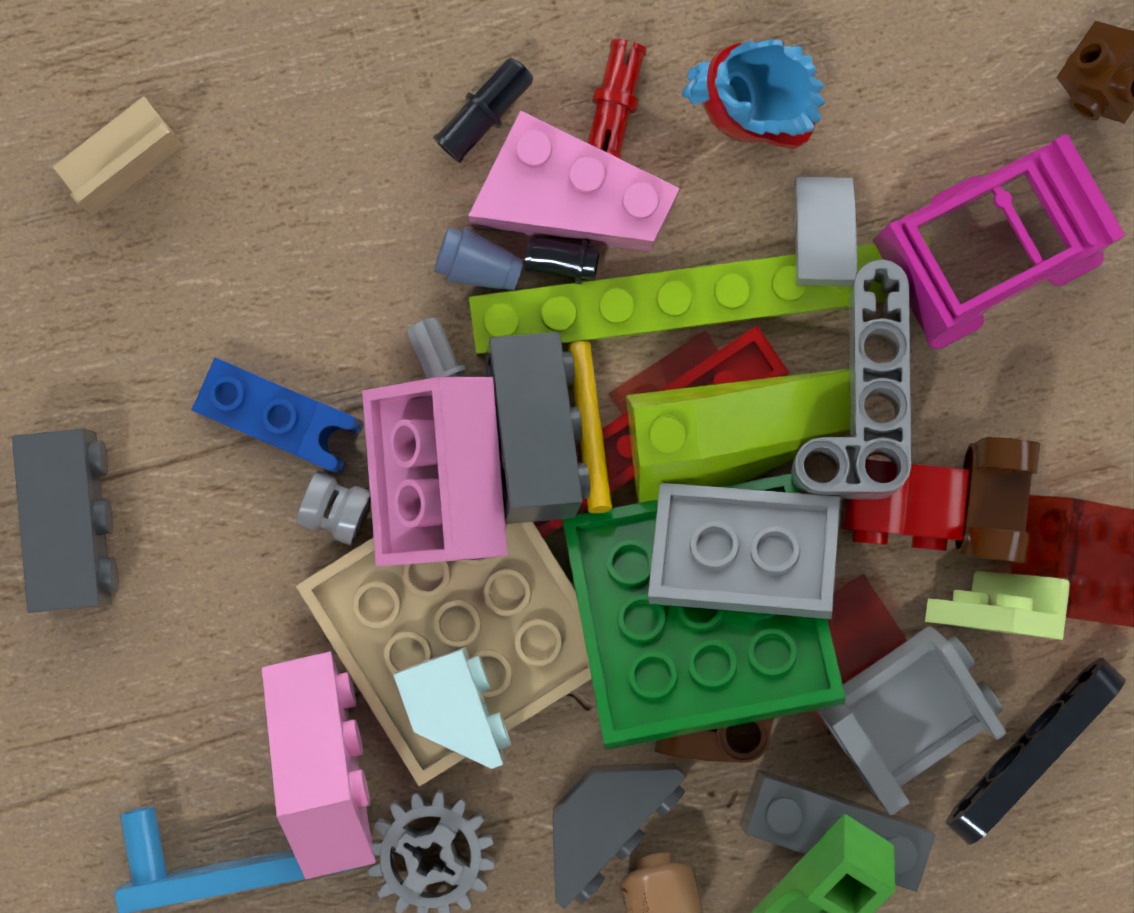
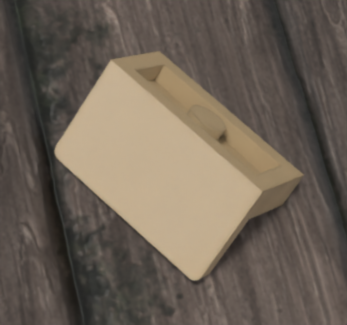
(117, 156)

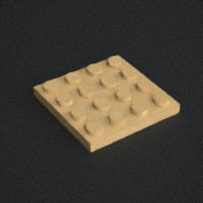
(505, 609)

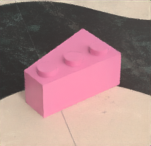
(571, 191)
(316, 766)

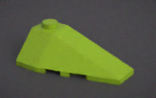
(732, 429)

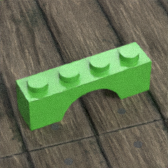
(840, 874)

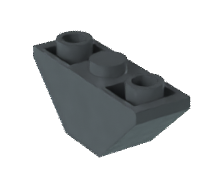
(604, 819)

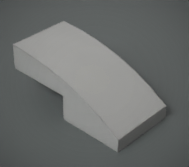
(825, 231)

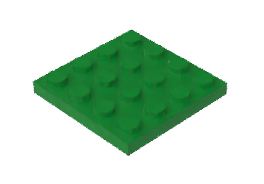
(680, 666)

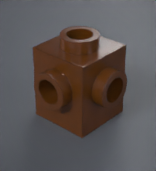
(1101, 74)

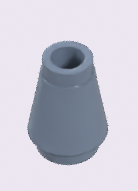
(476, 261)

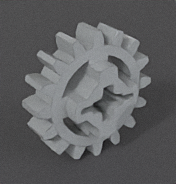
(454, 871)

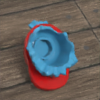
(759, 92)

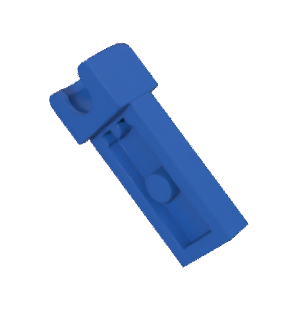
(273, 414)

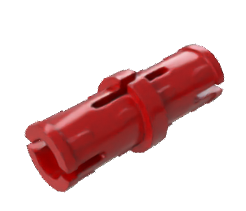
(616, 96)

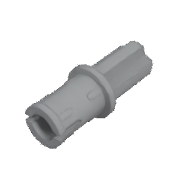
(434, 349)

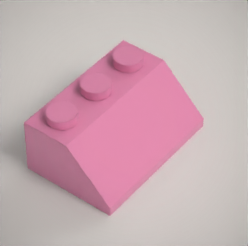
(434, 471)

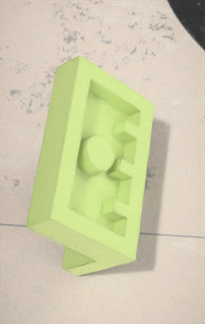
(1006, 605)

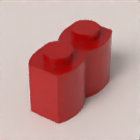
(925, 507)

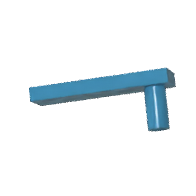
(154, 887)

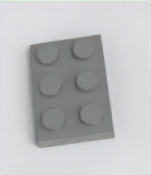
(745, 550)

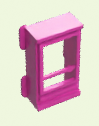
(1070, 202)

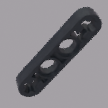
(1035, 751)

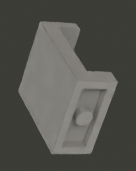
(911, 713)

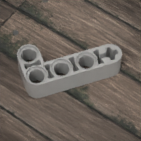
(866, 381)

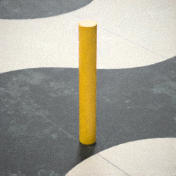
(592, 439)

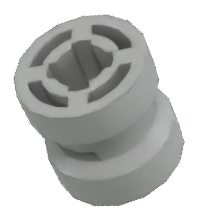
(347, 511)

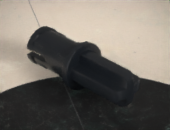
(484, 109)

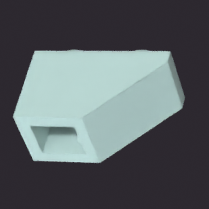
(449, 708)

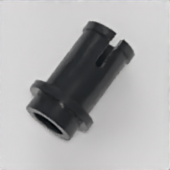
(562, 258)

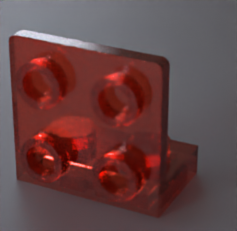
(1089, 548)

